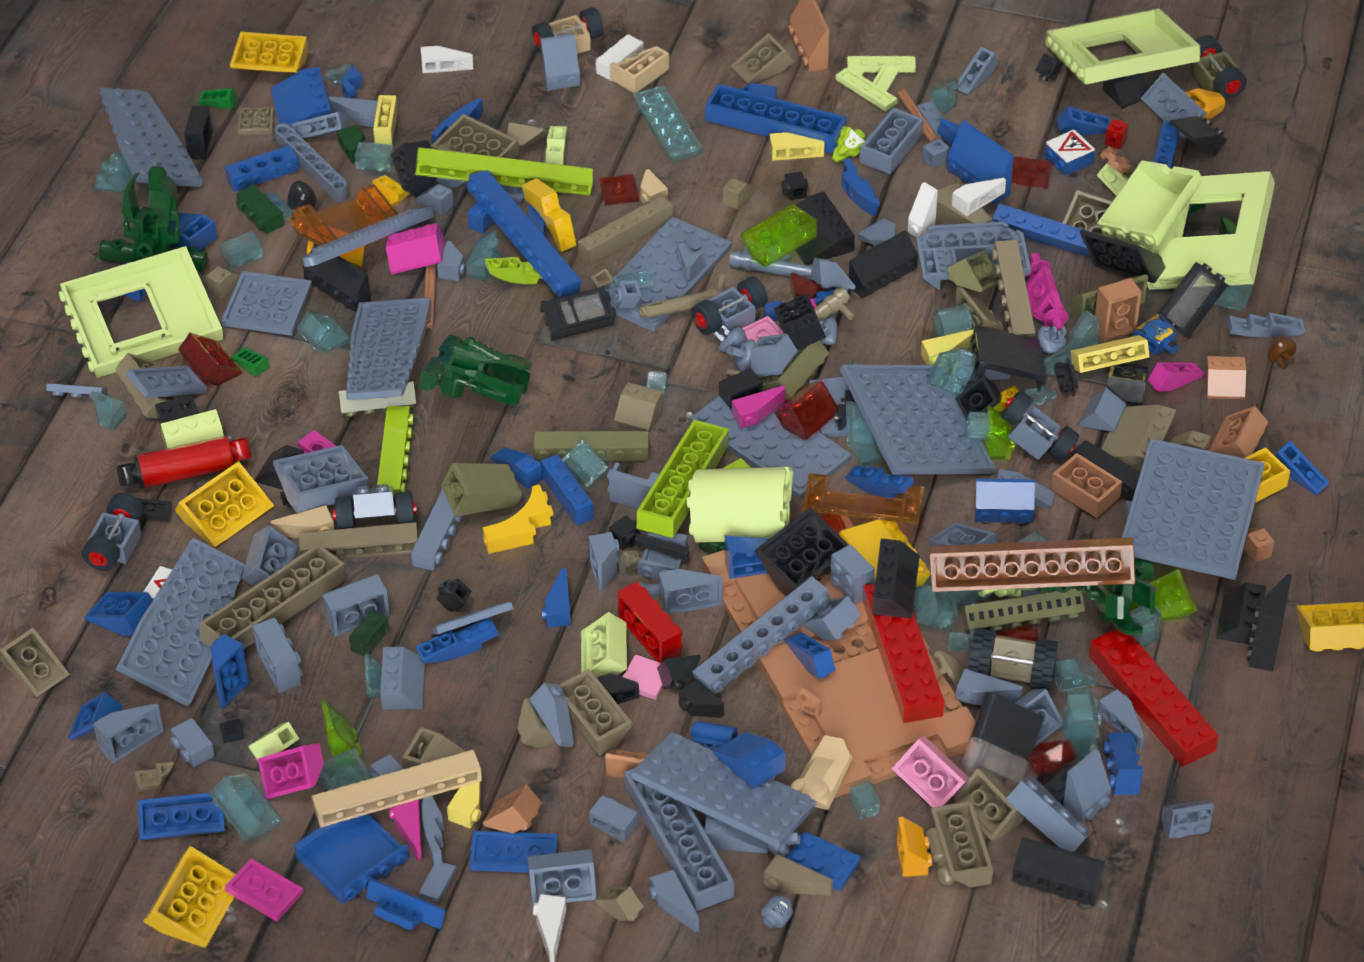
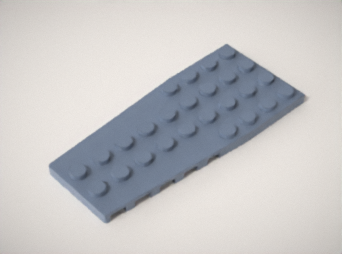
(147, 137)
(385, 346)
(167, 642)

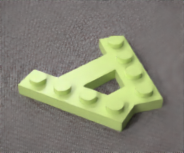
(887, 70)

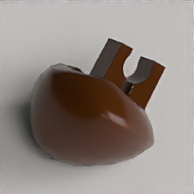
(1281, 349)

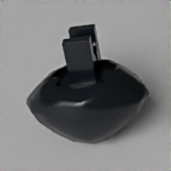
(301, 195)

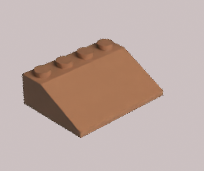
(810, 35)

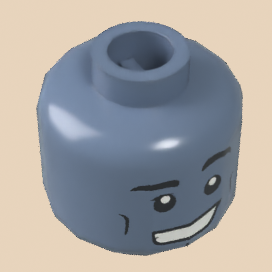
(777, 912)

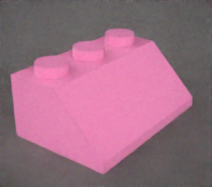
(930, 773)

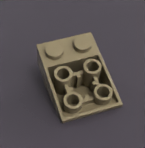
(428, 747)

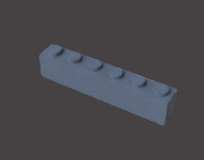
(435, 535)

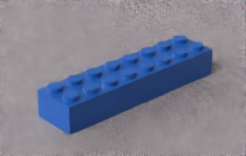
(771, 116)

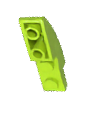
(512, 270)

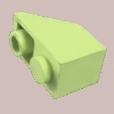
(274, 741)

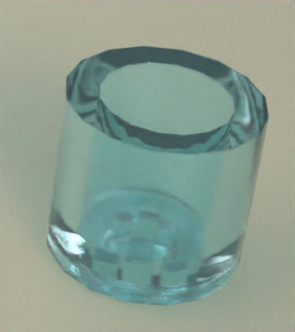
(952, 320)

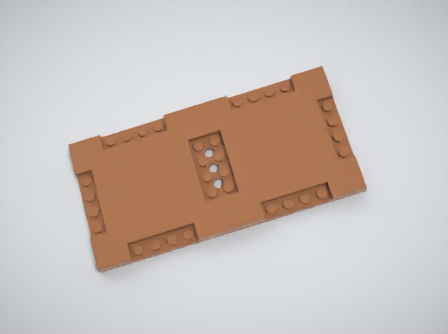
(854, 697)

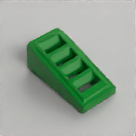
(218, 98)
(261, 362)

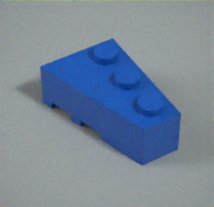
(741, 556)
(1122, 763)

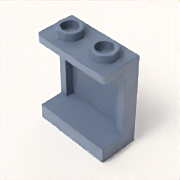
(628, 488)
(655, 562)

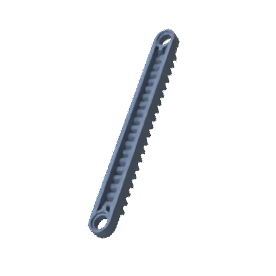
(366, 235)

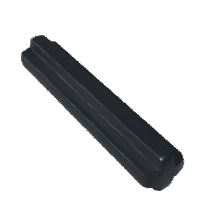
(662, 546)

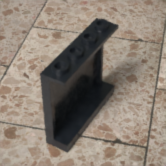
(1008, 354)

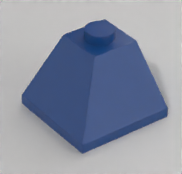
(91, 712)

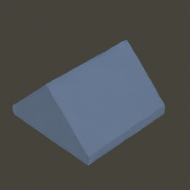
(1103, 411)

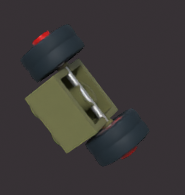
(1217, 70)

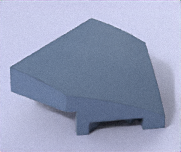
(878, 232)

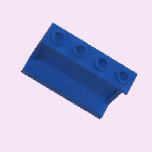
(350, 855)

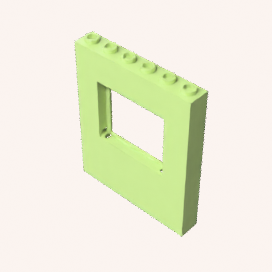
(1150, 33)
(1231, 254)
(175, 297)

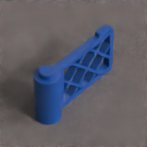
(712, 734)

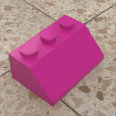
(415, 248)
(291, 770)

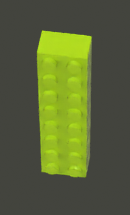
(666, 501)

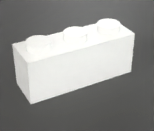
(624, 48)

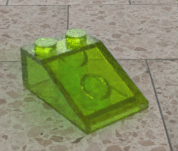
(1172, 597)
(338, 731)

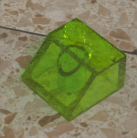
(997, 441)

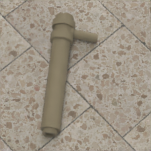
(681, 303)
(834, 303)

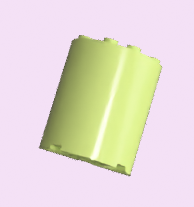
(1149, 204)
(739, 502)

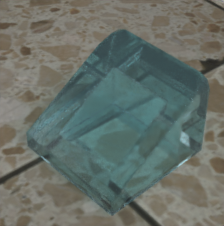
(657, 380)

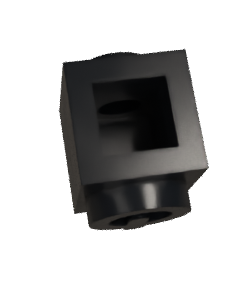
(1049, 67)
(794, 186)
(625, 532)
(453, 594)

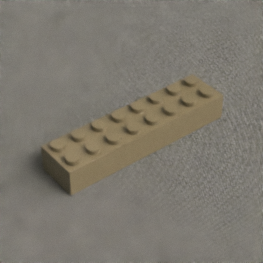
(276, 596)

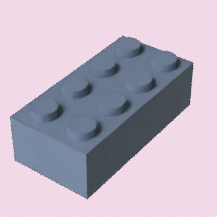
(891, 140)

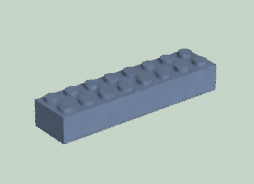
(682, 844)

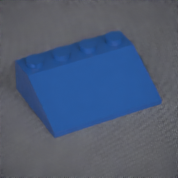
(301, 97)
(979, 159)

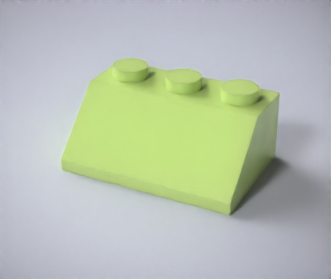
(191, 429)
(604, 646)

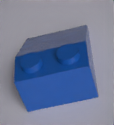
(120, 611)
(752, 758)

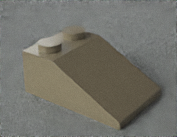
(762, 61)
(33, 663)

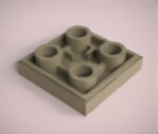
(256, 121)

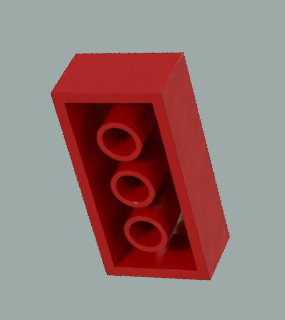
(649, 623)

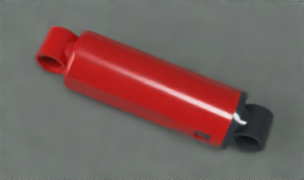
(183, 461)

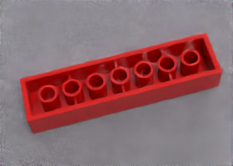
(905, 663)
(1154, 696)

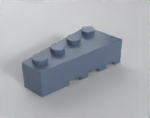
(1047, 814)

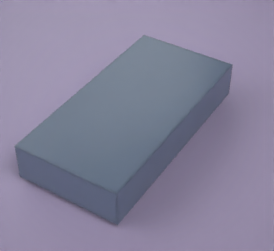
(437, 882)

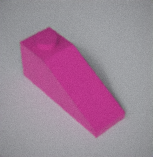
(1173, 375)
(755, 407)
(408, 825)

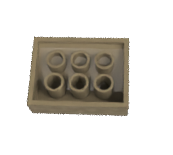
(474, 137)
(1086, 212)
(1136, 429)

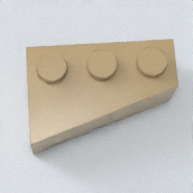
(640, 70)

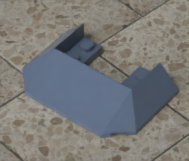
(951, 243)

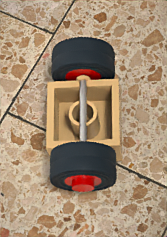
(586, 28)

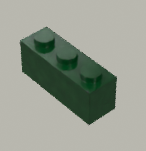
(259, 209)

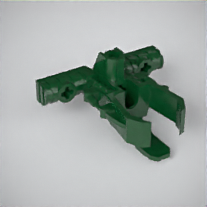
(152, 224)
(476, 366)
(1116, 598)

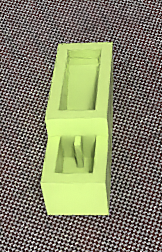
(556, 145)

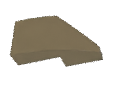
(628, 561)
(949, 665)
(153, 778)

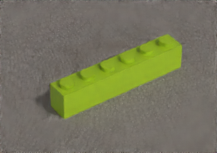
(395, 448)

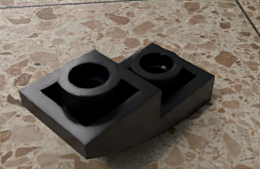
(840, 416)

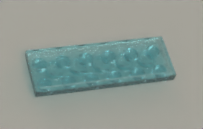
(667, 123)

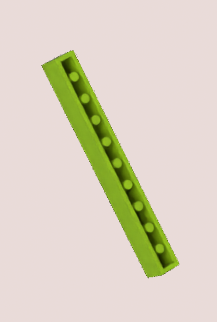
(505, 170)

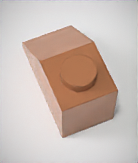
(1258, 544)

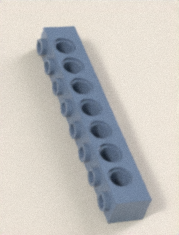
(762, 635)

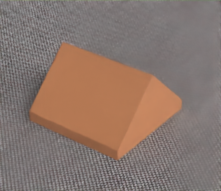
(621, 761)

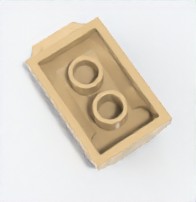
(824, 771)

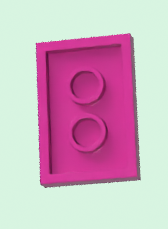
(264, 889)

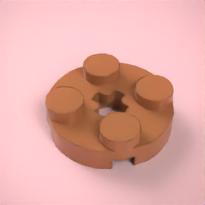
(1118, 163)

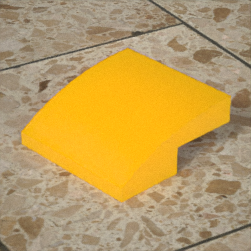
(390, 189)

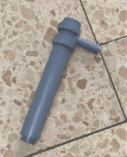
(744, 260)

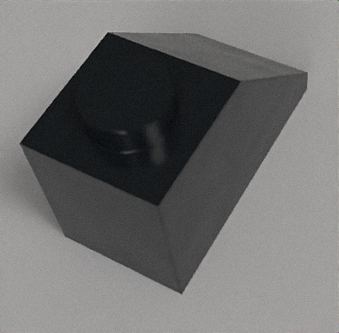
(677, 671)
(619, 688)
(700, 701)

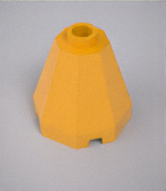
(1209, 101)

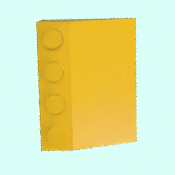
(270, 52)
(224, 505)
(867, 539)
(1332, 625)
(192, 899)

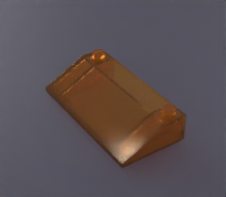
(340, 220)
(864, 506)

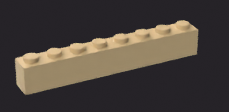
(396, 788)

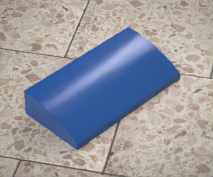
(179, 816)

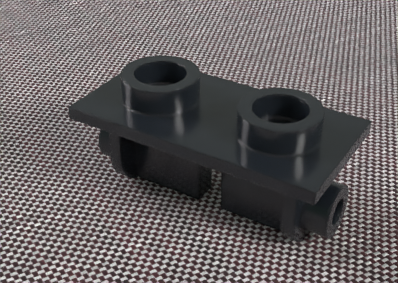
(1068, 383)

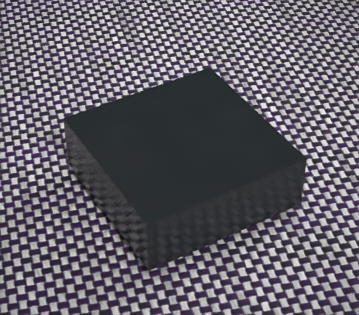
(231, 731)

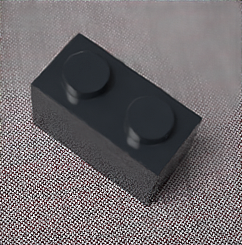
(740, 386)

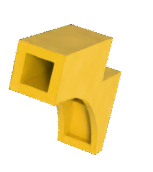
(547, 205)
(521, 527)

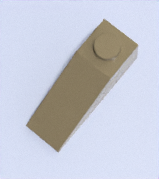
(795, 879)

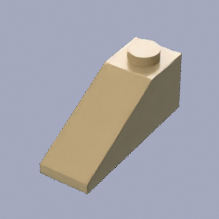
(307, 521)

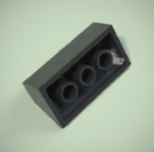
(883, 264)
(340, 281)
(895, 579)
(1058, 871)

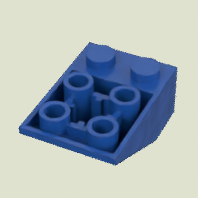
(195, 231)

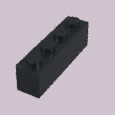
(1112, 465)

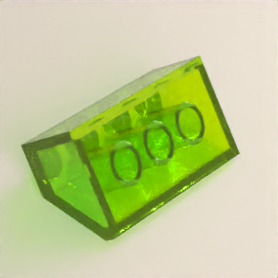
(779, 234)

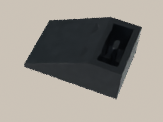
(800, 321)

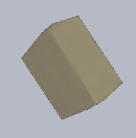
(602, 278)

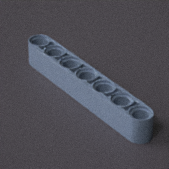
(312, 163)

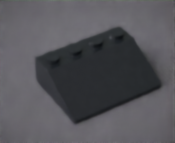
(833, 233)
(1123, 256)
(800, 551)
(1268, 627)

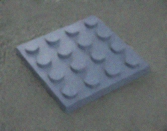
(266, 303)

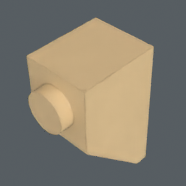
(652, 188)

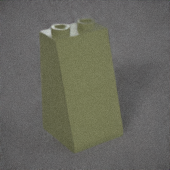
(480, 488)

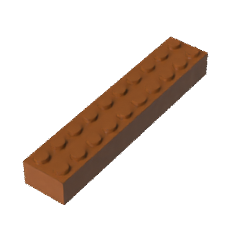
(1032, 564)

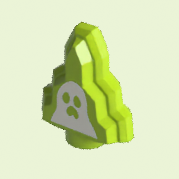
(848, 144)

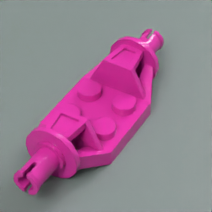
(1043, 294)

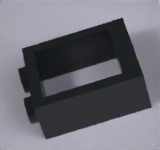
(199, 132)

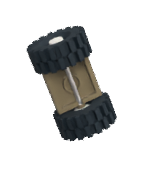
(1013, 658)

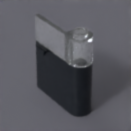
(1002, 738)

